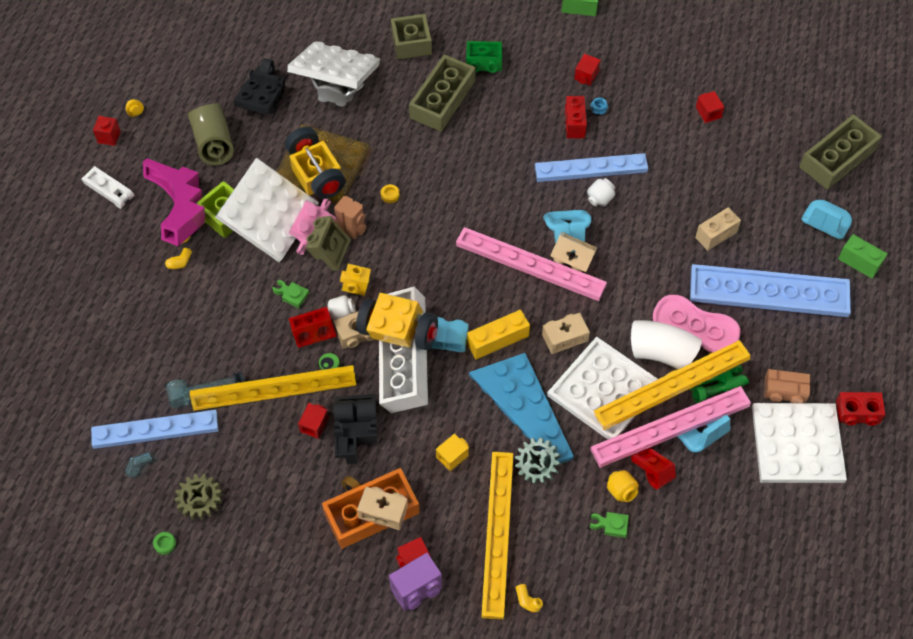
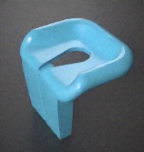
(827, 218)
(580, 220)
(699, 441)

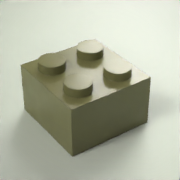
(411, 36)

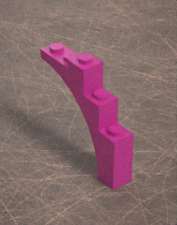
(185, 193)

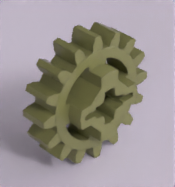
(200, 505)

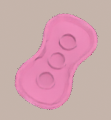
(712, 328)

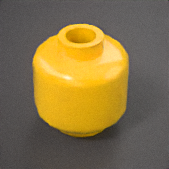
(622, 486)

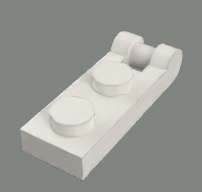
(107, 187)

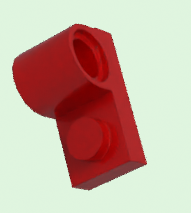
(657, 467)

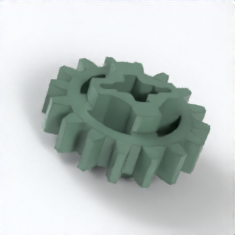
(544, 455)

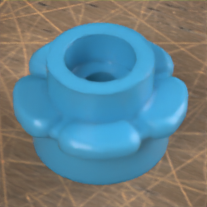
(599, 102)

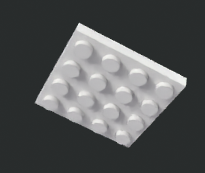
(334, 65)
(264, 209)
(596, 380)
(798, 443)

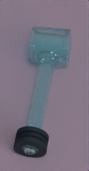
(179, 393)

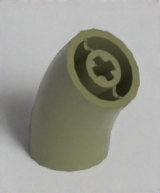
(211, 134)

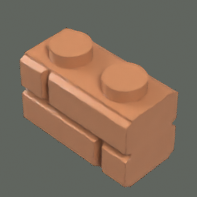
(350, 217)
(787, 386)

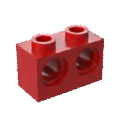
(575, 117)
(312, 327)
(859, 403)

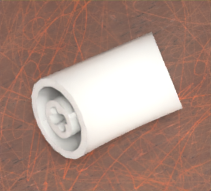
(664, 343)

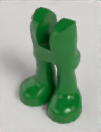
(726, 382)

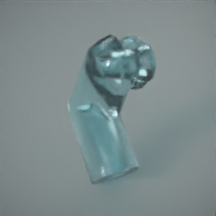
(135, 464)

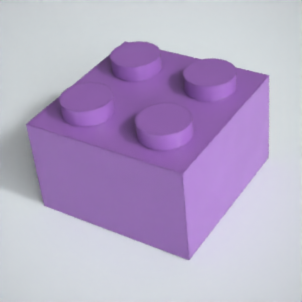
(416, 582)

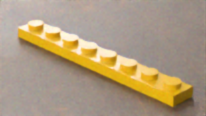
(671, 385)
(272, 388)
(497, 536)

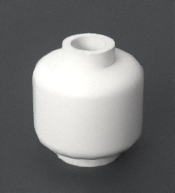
(601, 192)
(340, 307)

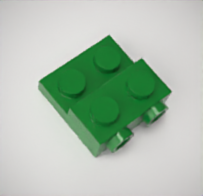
(484, 55)

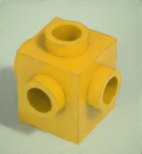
(355, 279)

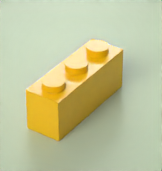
(498, 334)

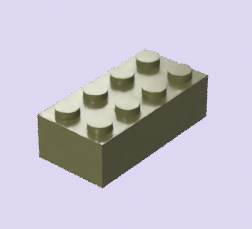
(442, 93)
(840, 151)

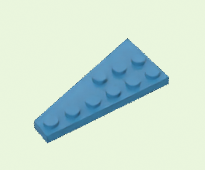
(522, 400)

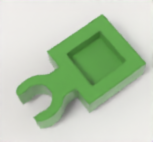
(292, 294)
(614, 524)

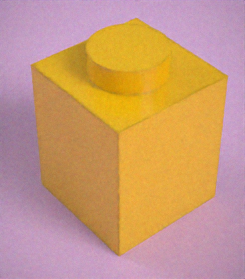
(452, 452)

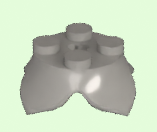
(334, 92)

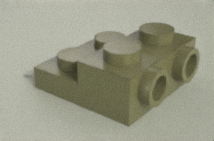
(328, 242)

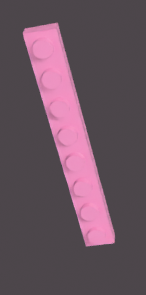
(531, 264)
(670, 426)

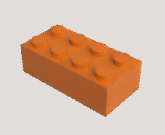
(343, 514)

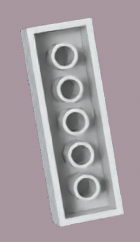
(403, 368)

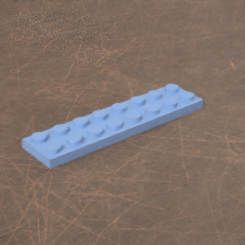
(770, 290)

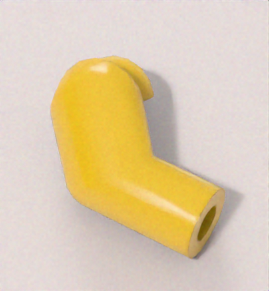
(179, 261)
(526, 601)

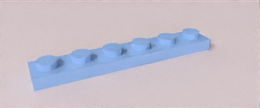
(591, 167)
(154, 429)

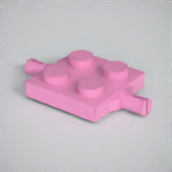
(304, 225)

